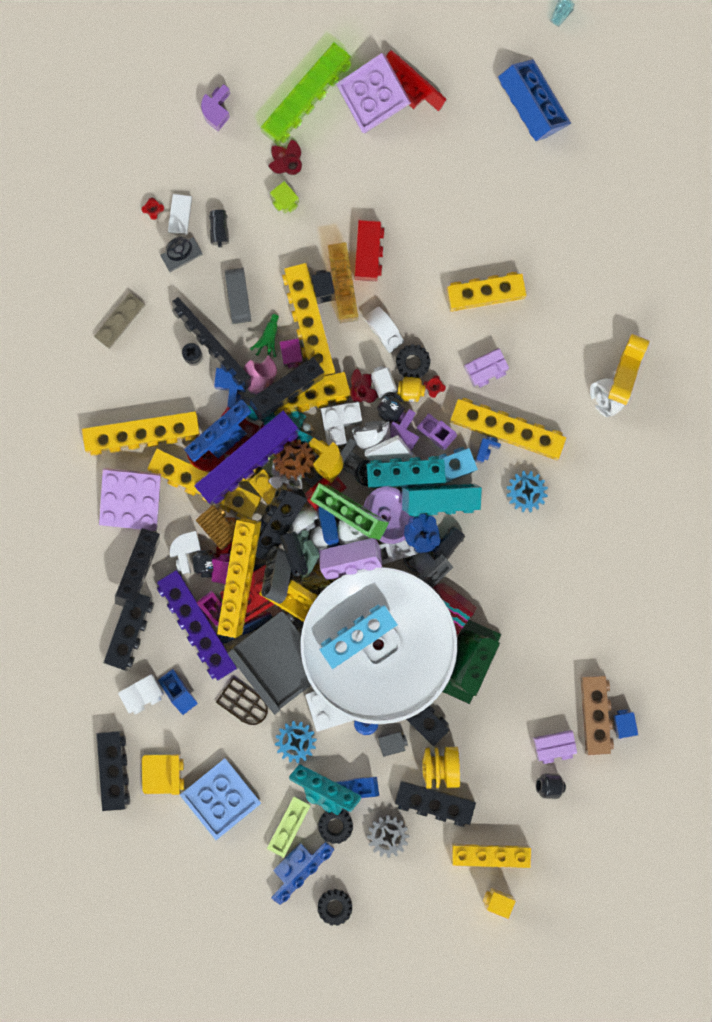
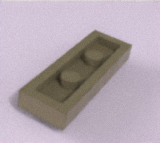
(119, 320)

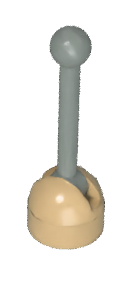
(308, 428)

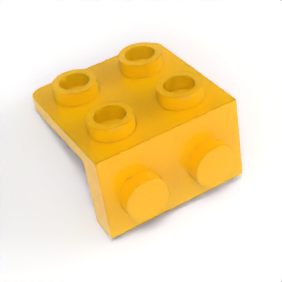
(162, 774)

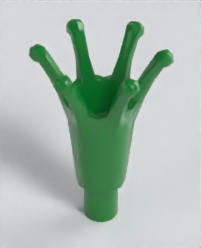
(268, 337)

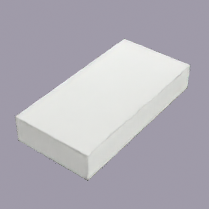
(180, 214)

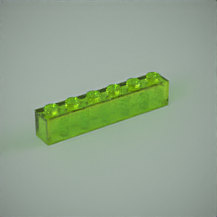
(306, 94)

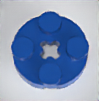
(431, 533)

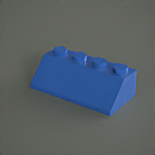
(533, 99)

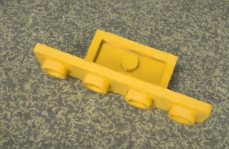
(297, 600)

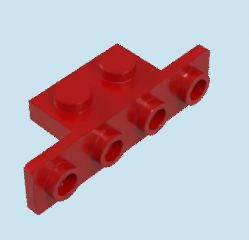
(414, 85)

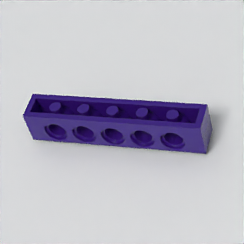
(165, 587)

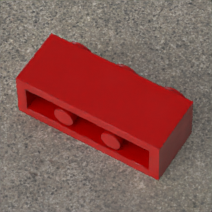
(369, 250)

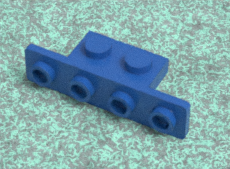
(221, 434)
(298, 868)

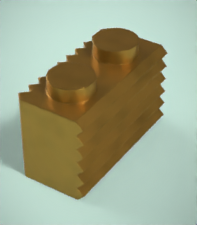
(217, 526)

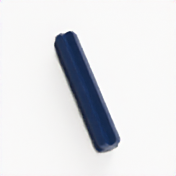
(249, 626)

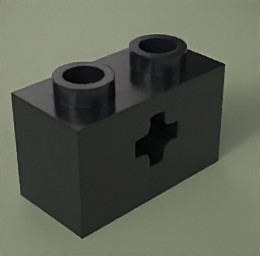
(323, 286)

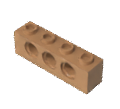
(588, 686)

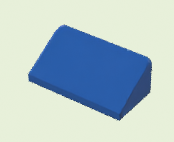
(329, 527)

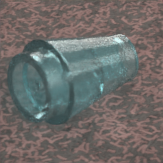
(562, 11)

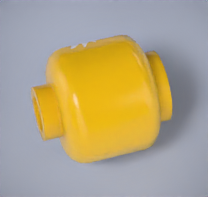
(411, 389)

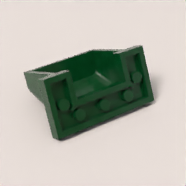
(474, 656)

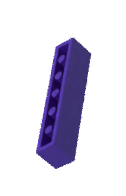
(247, 458)

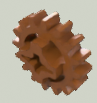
(296, 451)

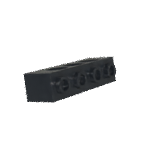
(286, 388)
(284, 515)
(137, 568)
(119, 637)
(433, 734)
(108, 800)
(465, 806)

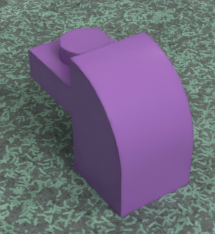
(212, 110)
(401, 430)
(437, 431)

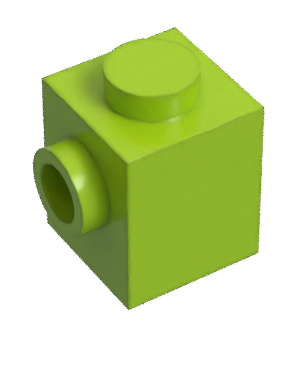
(284, 198)

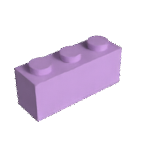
(349, 558)

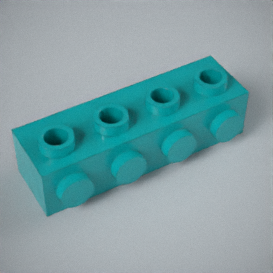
(406, 473)
(441, 499)

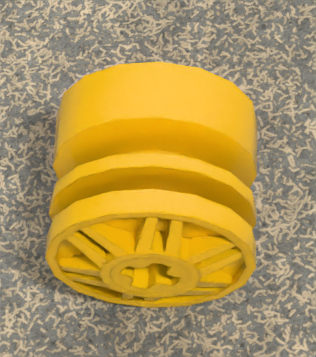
(441, 767)

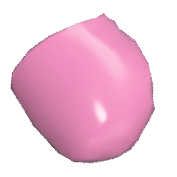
(261, 374)

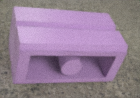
(486, 368)
(554, 746)

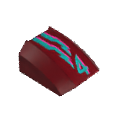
(458, 606)

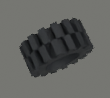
(413, 350)
(338, 837)
(338, 895)

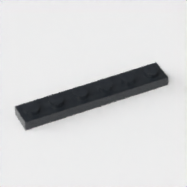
(215, 349)

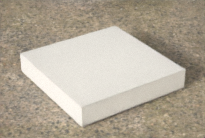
(390, 449)

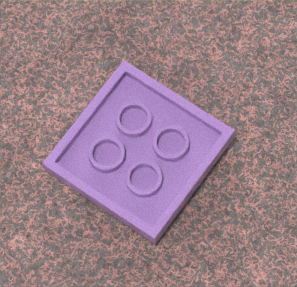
(373, 93)
(130, 499)

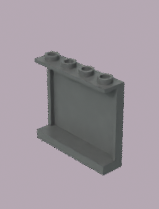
(273, 661)

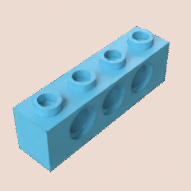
(466, 462)
(386, 623)

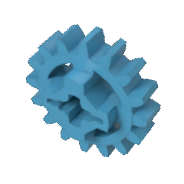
(518, 493)
(287, 746)

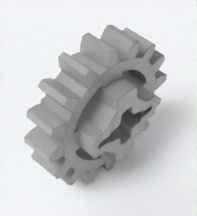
(379, 839)

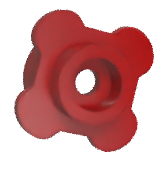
(152, 213)
(439, 386)

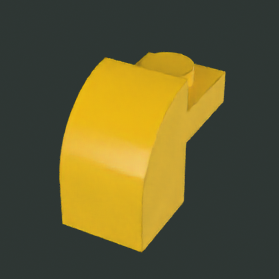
(330, 460)

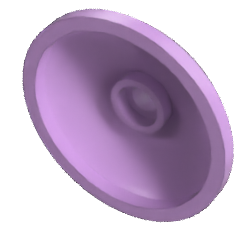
(388, 504)

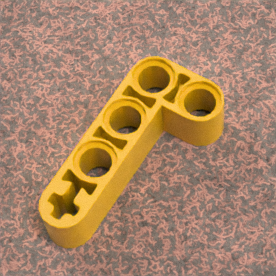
(628, 369)

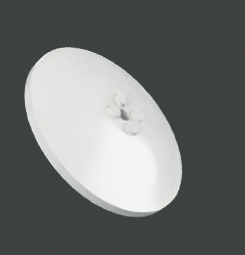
(415, 655)

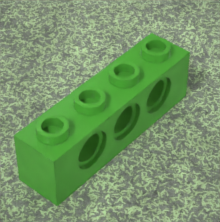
(349, 511)

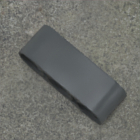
(238, 295)
(276, 575)

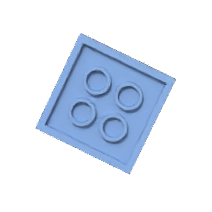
(220, 799)

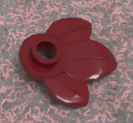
(284, 157)
(361, 387)

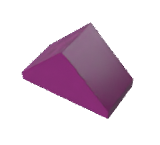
(211, 606)

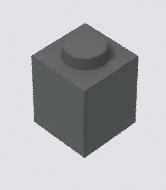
(392, 743)

